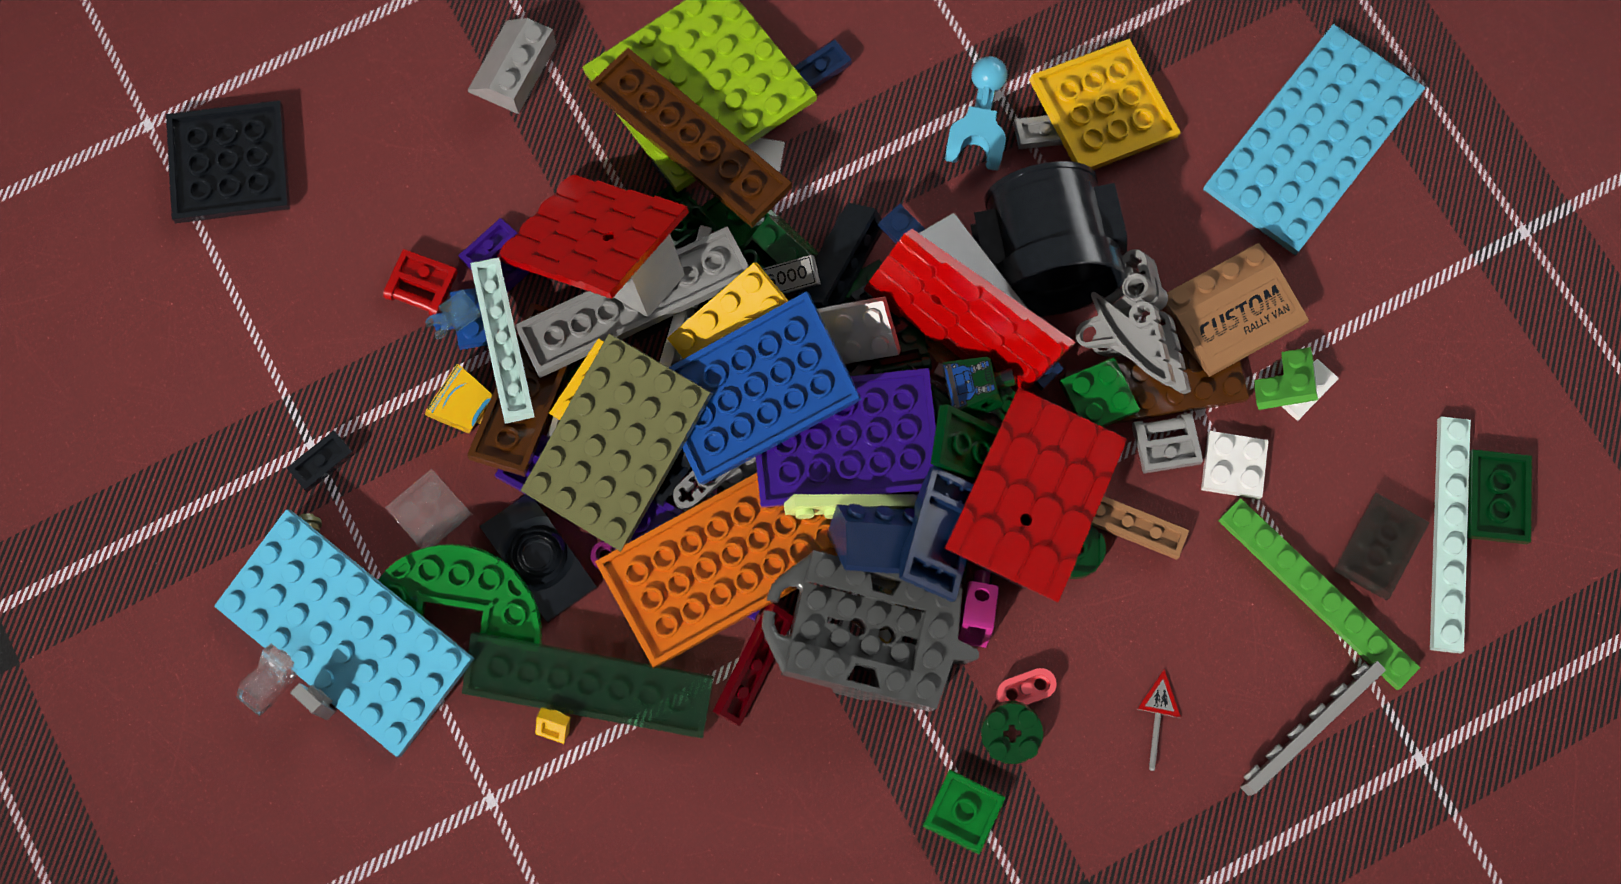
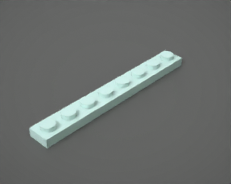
(1450, 535)

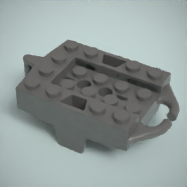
(828, 652)

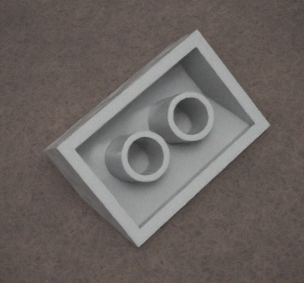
(514, 63)

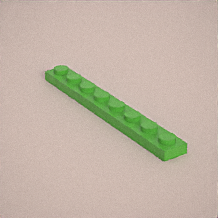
(1318, 593)

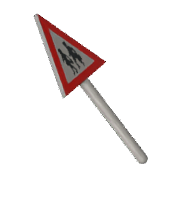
(1159, 701)

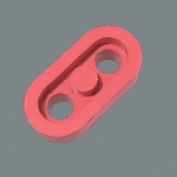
(1025, 689)

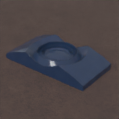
(924, 555)

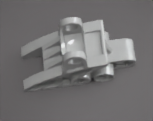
(1120, 330)

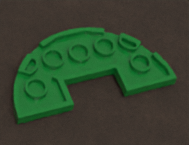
(470, 580)

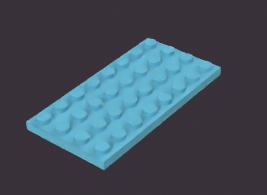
(1314, 139)
(344, 632)

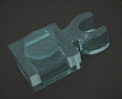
(456, 312)

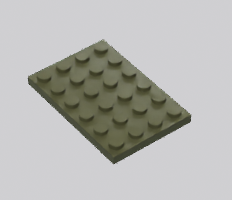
(616, 442)

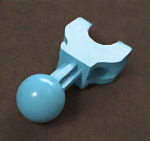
(980, 123)

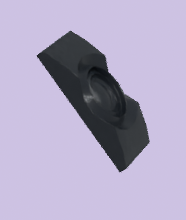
(539, 556)

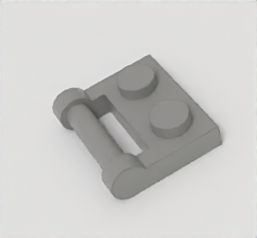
(1167, 452)

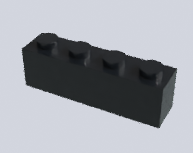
(844, 254)

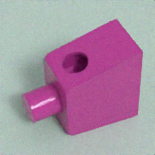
(978, 610)

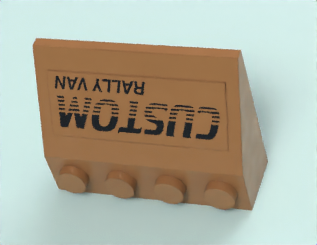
(1234, 309)

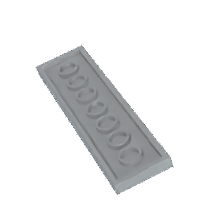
(574, 326)

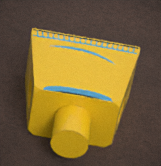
(460, 401)

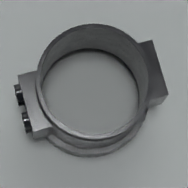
(1054, 236)

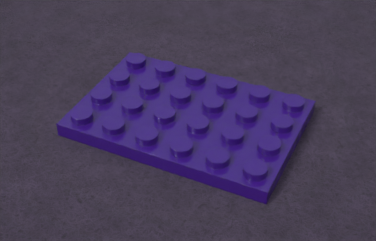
(864, 449)

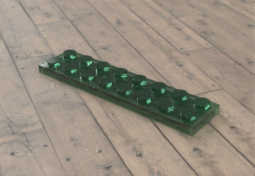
(588, 685)

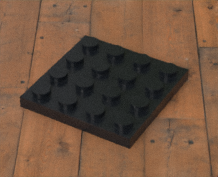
(227, 161)

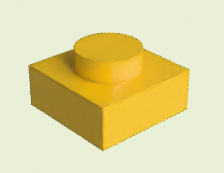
(552, 725)

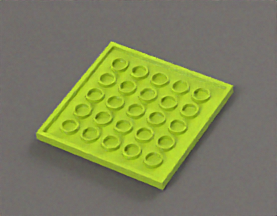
(720, 63)

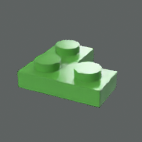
(1293, 387)

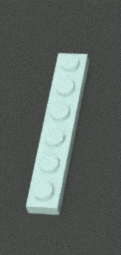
(502, 340)

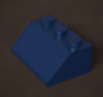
(870, 537)

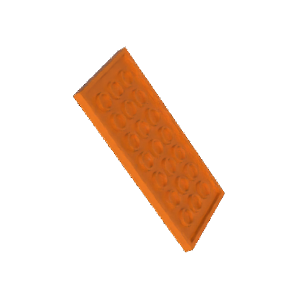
(707, 568)

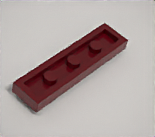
(750, 670)

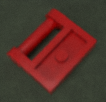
(423, 274)

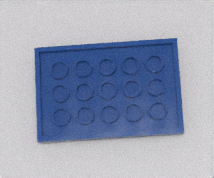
(765, 387)

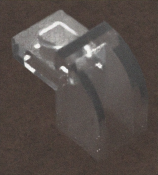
(267, 681)

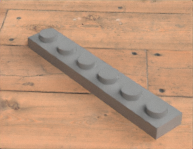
(1302, 735)

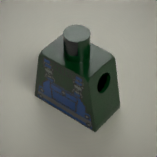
(976, 385)

